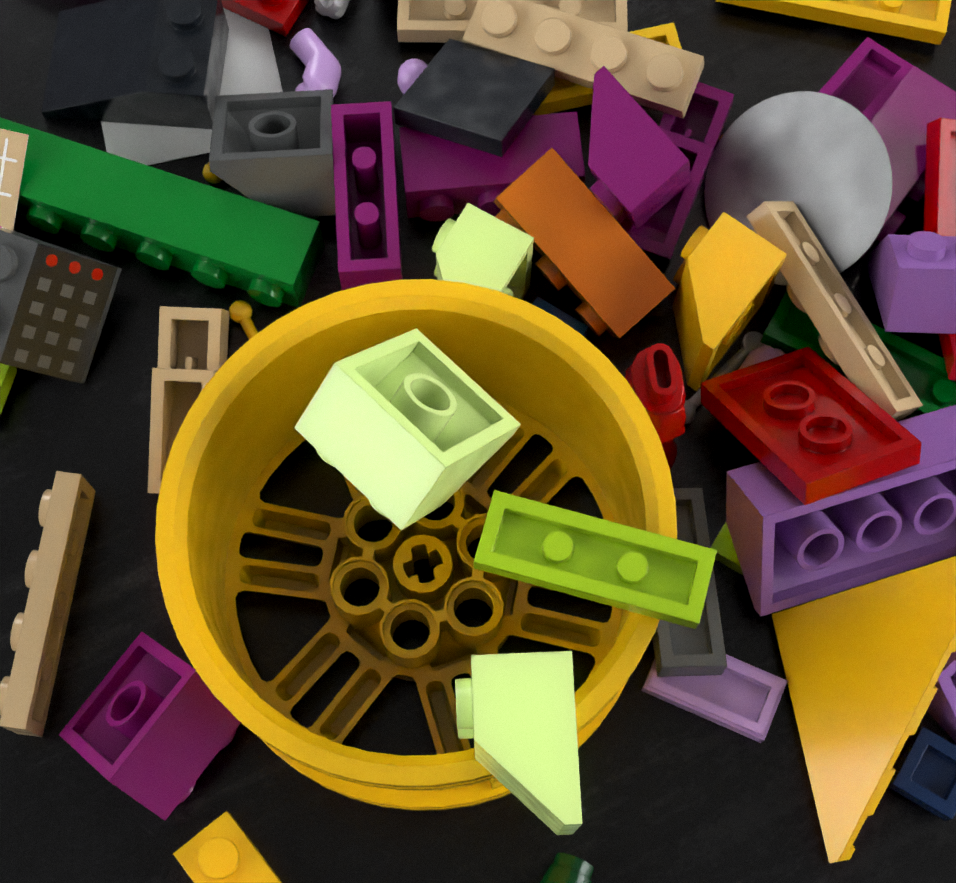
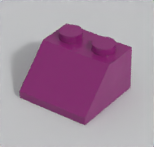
(631, 155)
(151, 726)

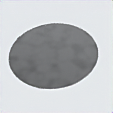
(809, 153)

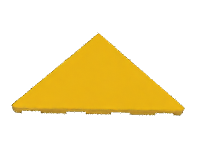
(861, 683)

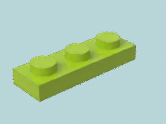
(595, 559)

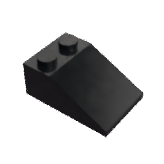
(138, 62)

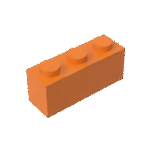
(583, 246)

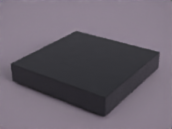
(475, 97)

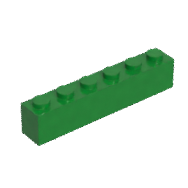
(167, 219)

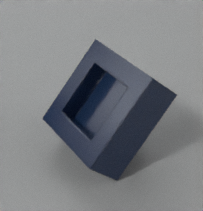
(928, 774)

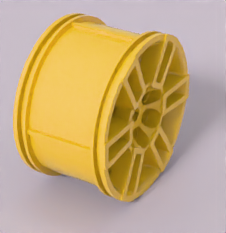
(246, 429)

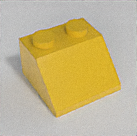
(720, 291)

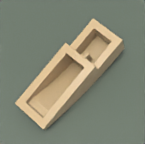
(189, 354)

